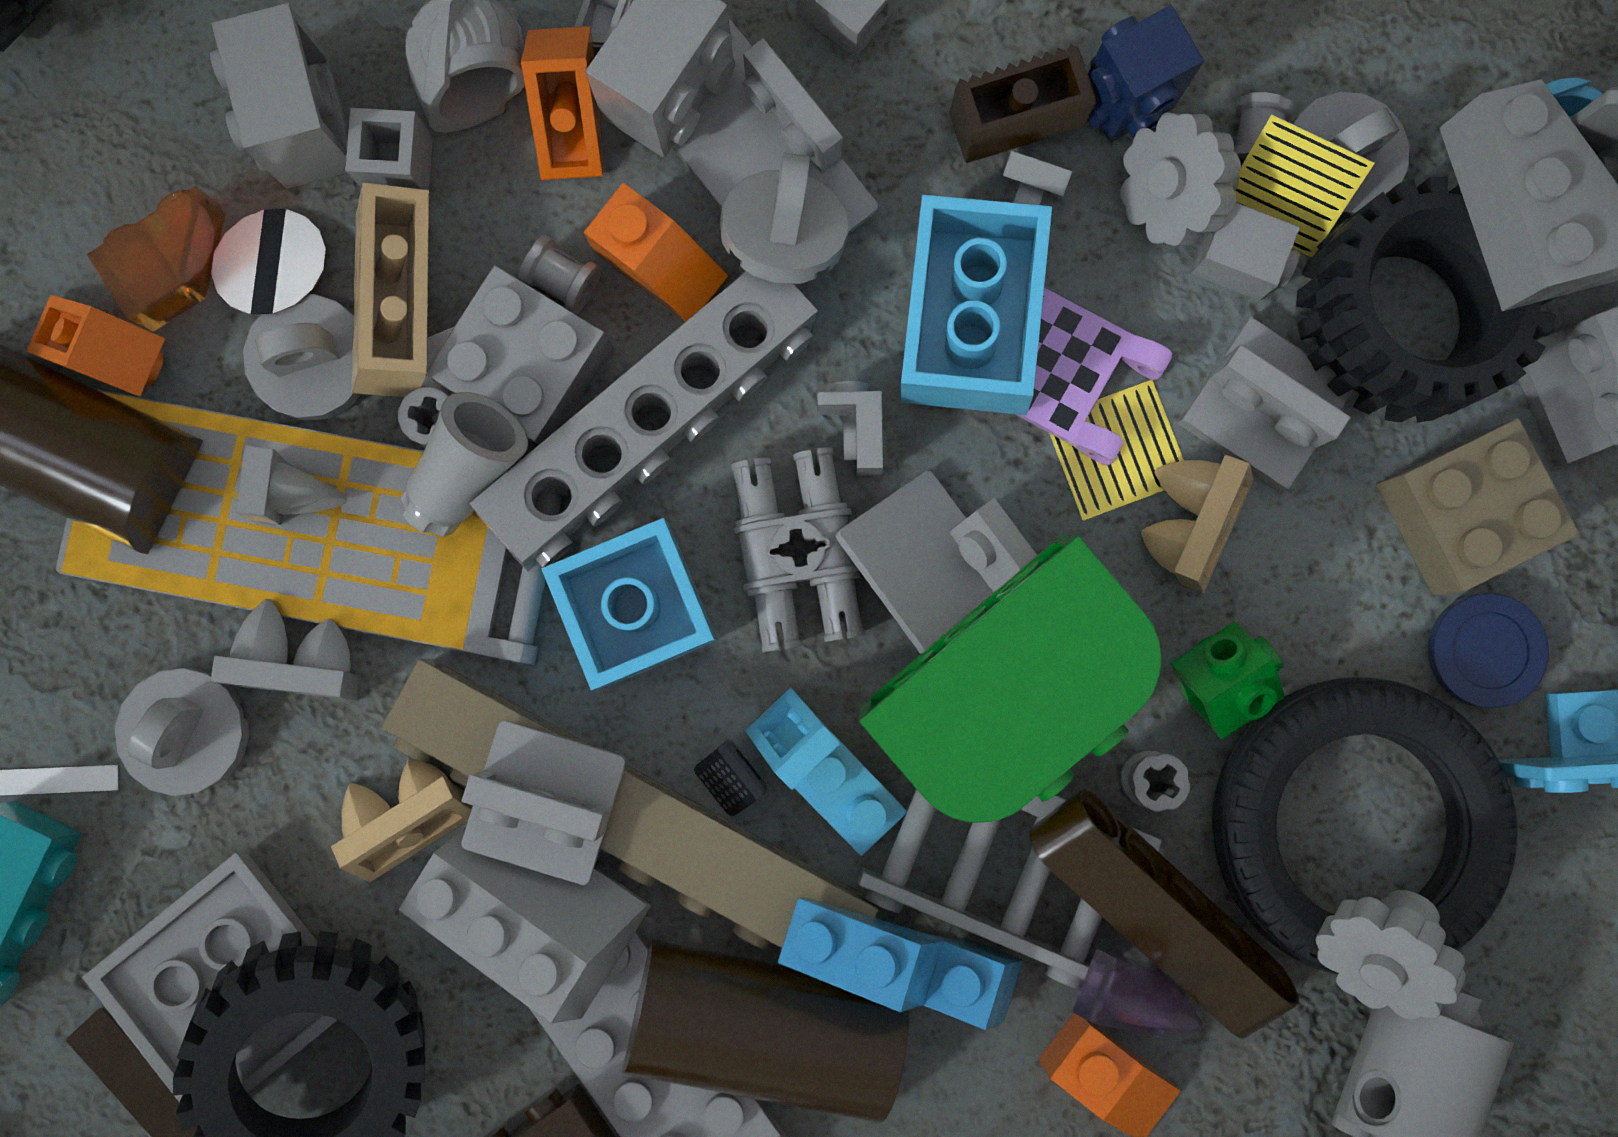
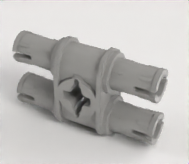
(766, 531)

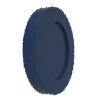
(1488, 650)

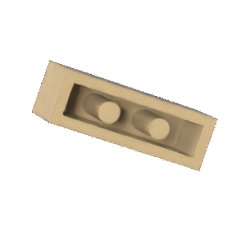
(390, 290)

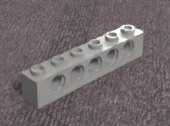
(608, 420)

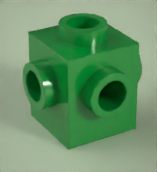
(1230, 679)

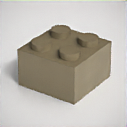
(1477, 509)

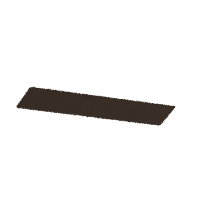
(127, 1075)

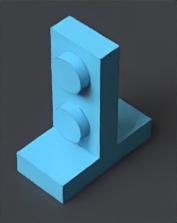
(824, 772)

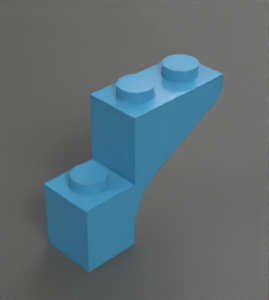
(900, 964)

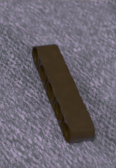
(1163, 914)

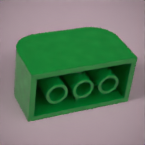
(1020, 688)

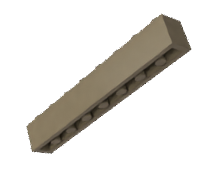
(650, 824)

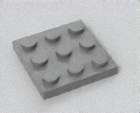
(168, 964)

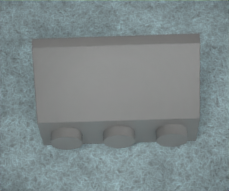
(524, 928)

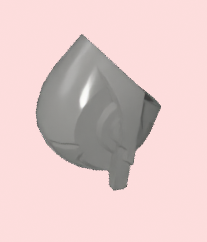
(464, 61)

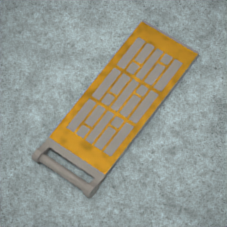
(335, 564)

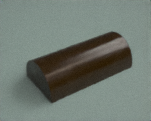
(88, 453)
(764, 1034)

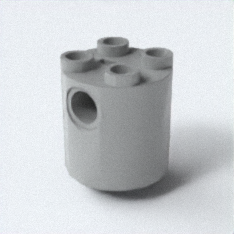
(1423, 1074)

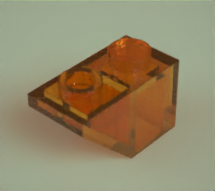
(162, 260)

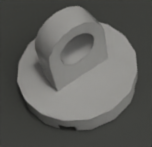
(1365, 129)
(784, 223)
(303, 359)
(181, 732)

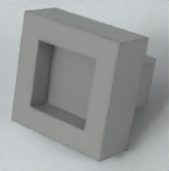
(1035, 178)

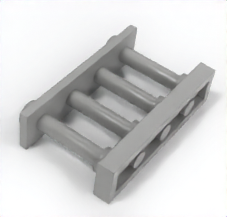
(891, 892)

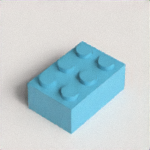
(976, 304)

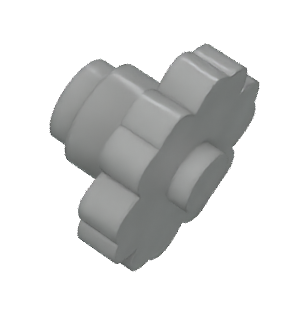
(1180, 179)
(1392, 954)

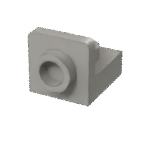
(861, 438)

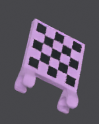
(1074, 366)

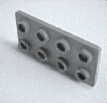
(758, 120)
(932, 559)

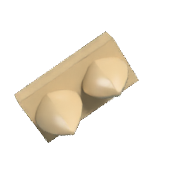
(1213, 494)
(385, 836)

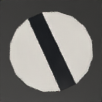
(268, 261)

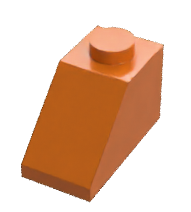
(562, 102)
(654, 253)
(97, 345)
(1107, 1077)

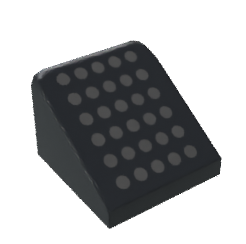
(730, 778)

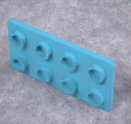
(1581, 744)

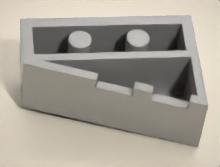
(1534, 195)

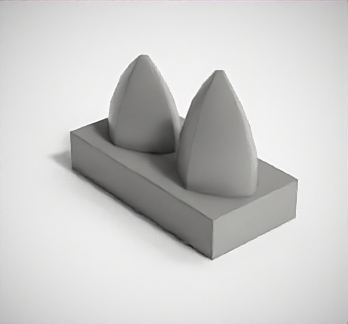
(275, 488)
(261, 657)

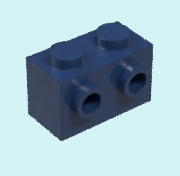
(1141, 72)

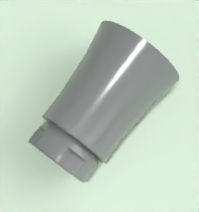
(464, 456)

